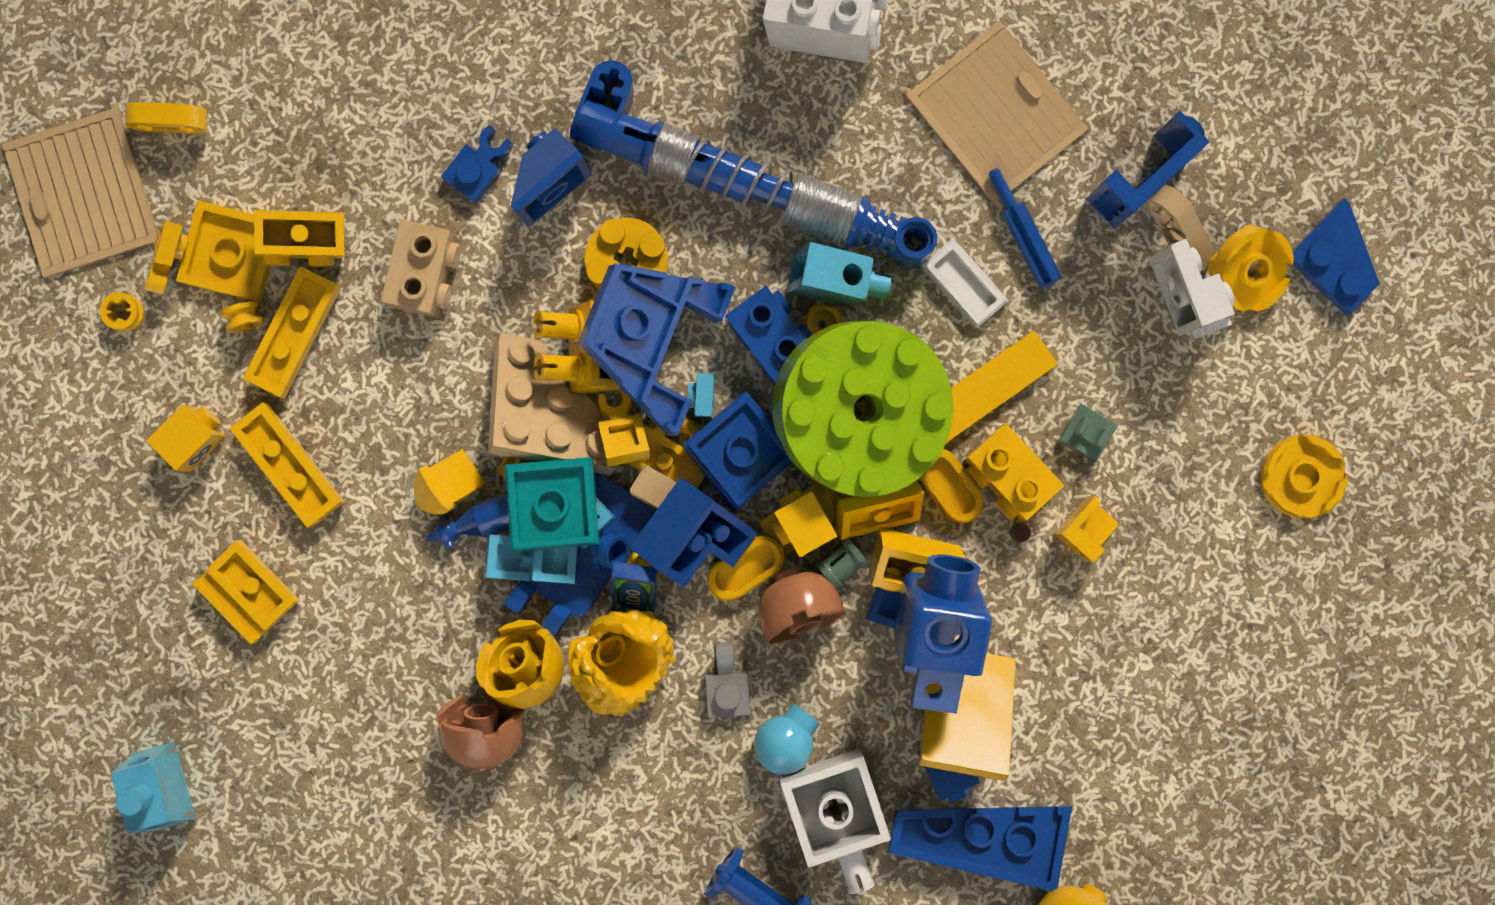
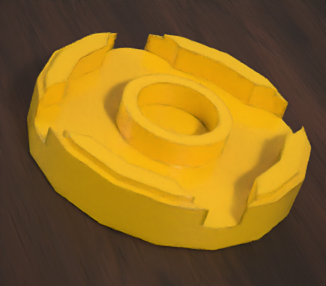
(1289, 480)

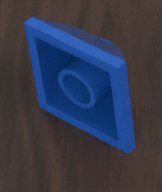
(547, 175)

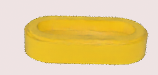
(953, 489)
(757, 564)

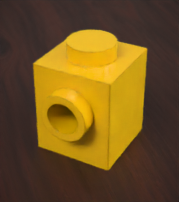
(802, 522)

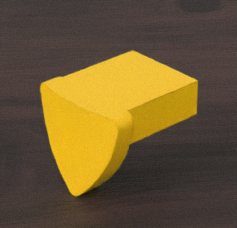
(446, 483)

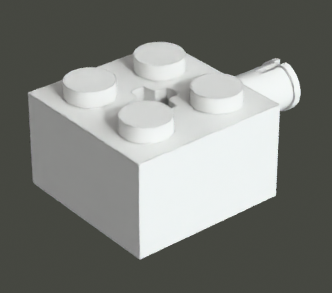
(839, 835)

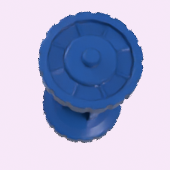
(745, 886)

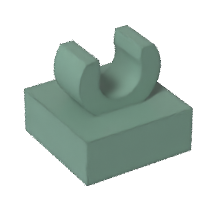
(1087, 433)

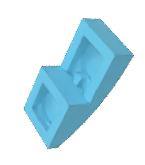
(540, 565)

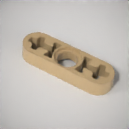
(1179, 222)

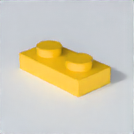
(868, 514)

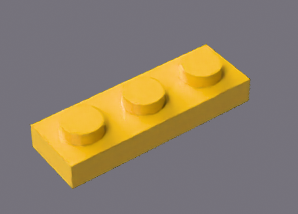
(292, 332)
(287, 465)

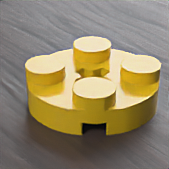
(616, 237)
(1237, 255)

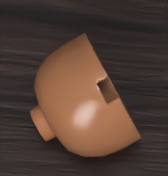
(798, 605)
(480, 732)

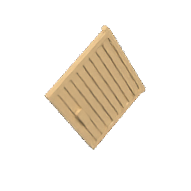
(996, 111)
(81, 192)

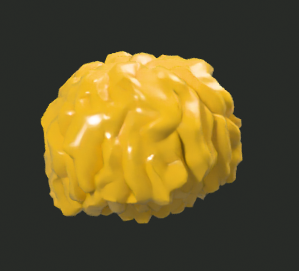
(620, 660)

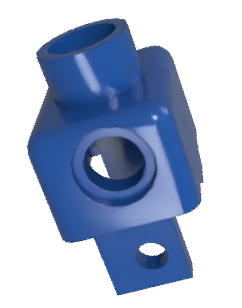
(928, 616)

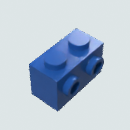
(767, 330)

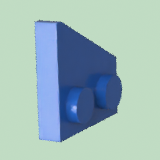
(1337, 259)

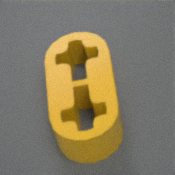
(166, 117)

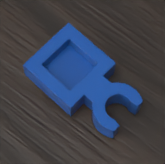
(473, 170)

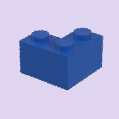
(687, 530)

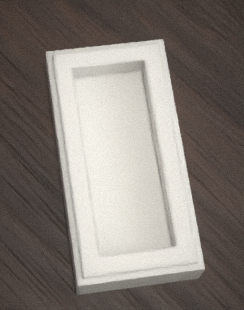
(964, 283)

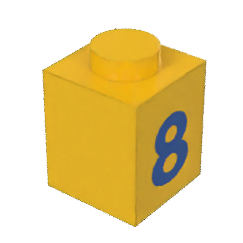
(187, 437)

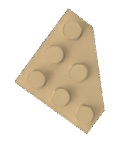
(539, 417)

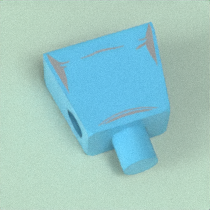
(819, 275)
(152, 790)

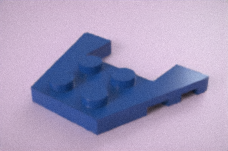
(633, 329)

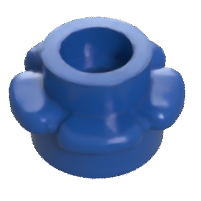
(610, 550)

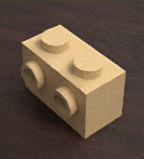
(421, 268)

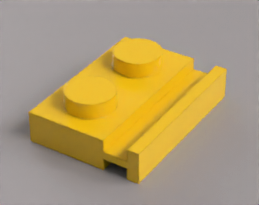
(245, 591)

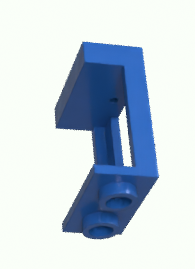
(1119, 199)

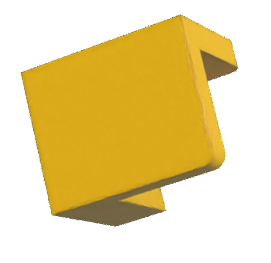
(1087, 529)

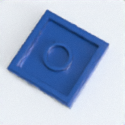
(738, 451)

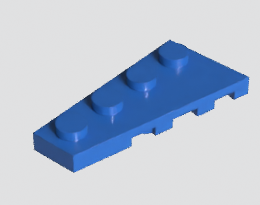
(998, 842)

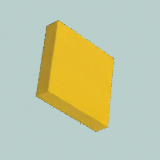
(222, 253)

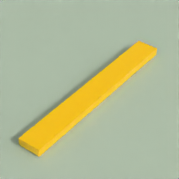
(972, 400)

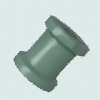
(842, 563)

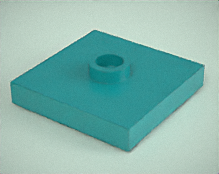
(552, 504)

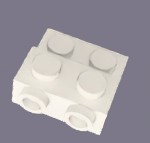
(1193, 302)

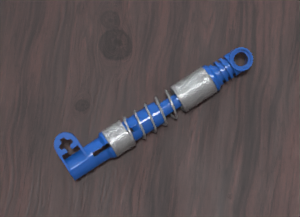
(683, 159)

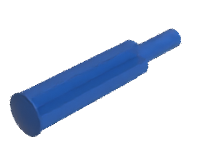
(1026, 234)

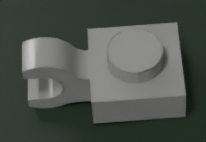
(727, 689)

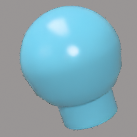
(786, 741)

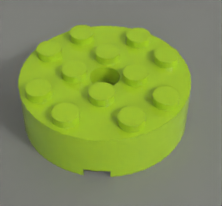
(905, 398)

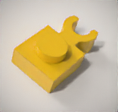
(169, 245)
(621, 434)

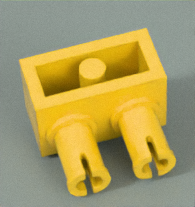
(578, 367)

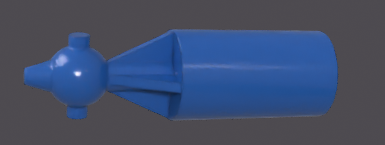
(483, 519)

